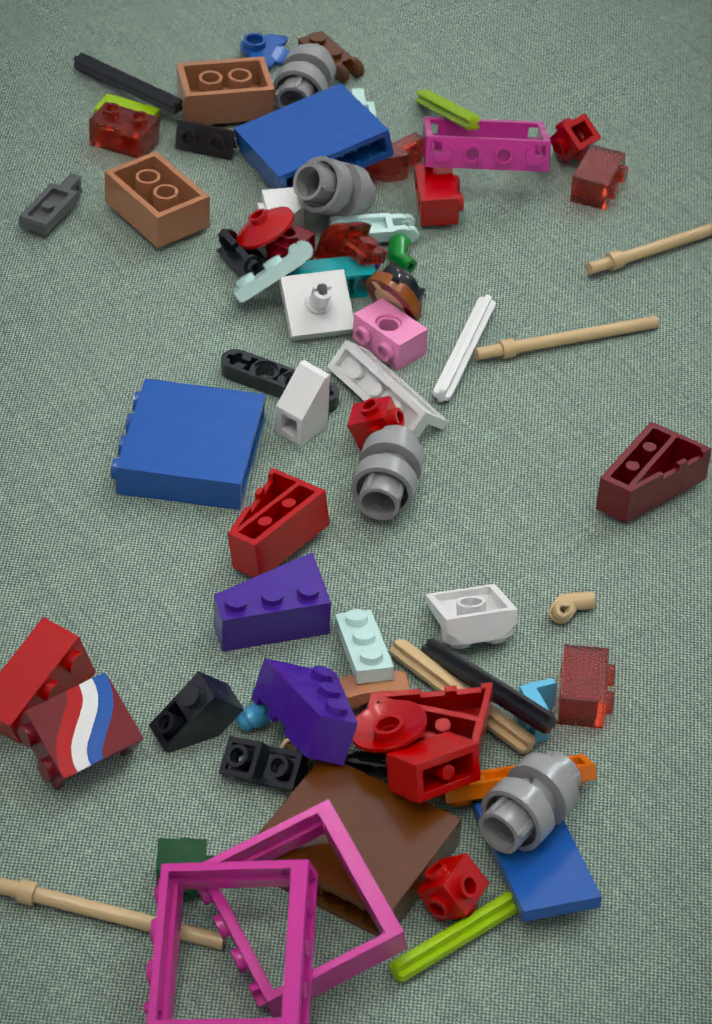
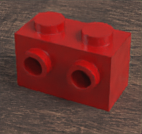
(437, 195)
(433, 766)

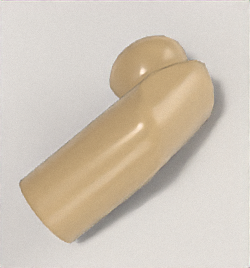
(567, 604)

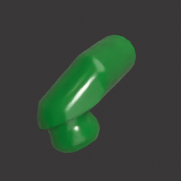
(397, 252)

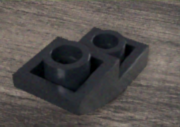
(263, 764)

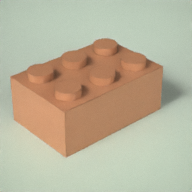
(225, 90)
(157, 199)

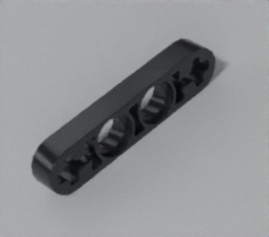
(244, 367)

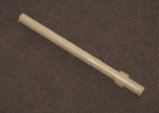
(617, 259)
(509, 348)
(30, 892)

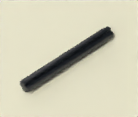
(128, 83)
(503, 694)

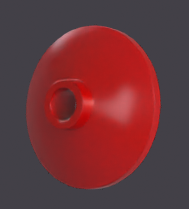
(264, 227)
(389, 726)

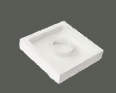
(317, 305)

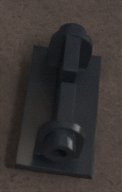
(205, 139)
(239, 259)

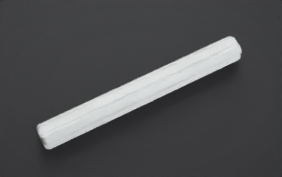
(464, 349)

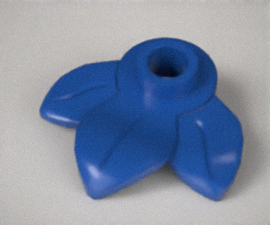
(268, 46)

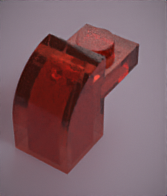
(406, 152)
(350, 240)

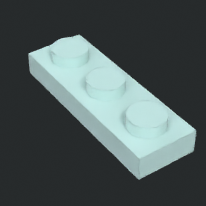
(364, 646)

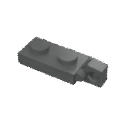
(51, 205)

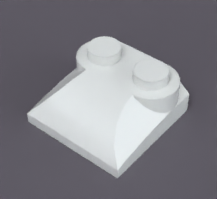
(473, 615)

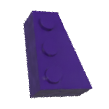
(273, 607)
(309, 706)

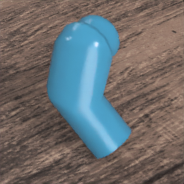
(253, 716)

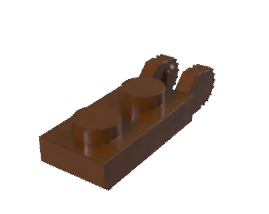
(344, 62)

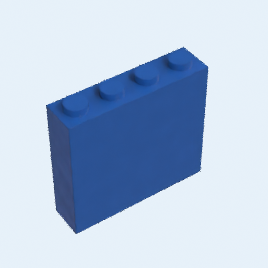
(320, 125)
(189, 444)

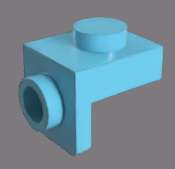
(543, 693)

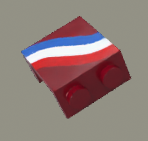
(78, 730)

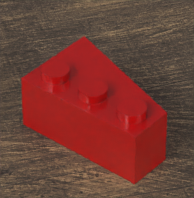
(277, 523)
(40, 669)
(451, 710)

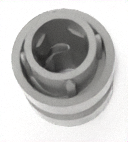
(303, 73)
(333, 187)
(387, 472)
(529, 802)

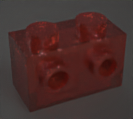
(124, 130)

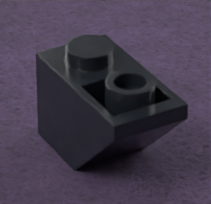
(196, 713)

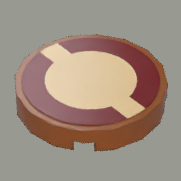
(401, 296)

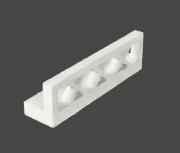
(373, 379)

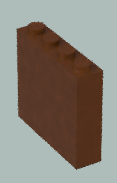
(389, 832)

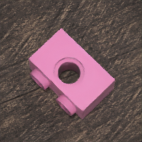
(390, 334)

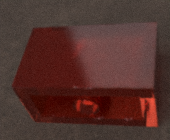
(599, 177)
(584, 686)

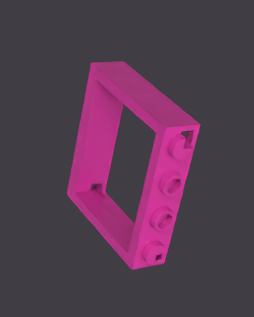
(492, 147)
(277, 842)
(166, 930)

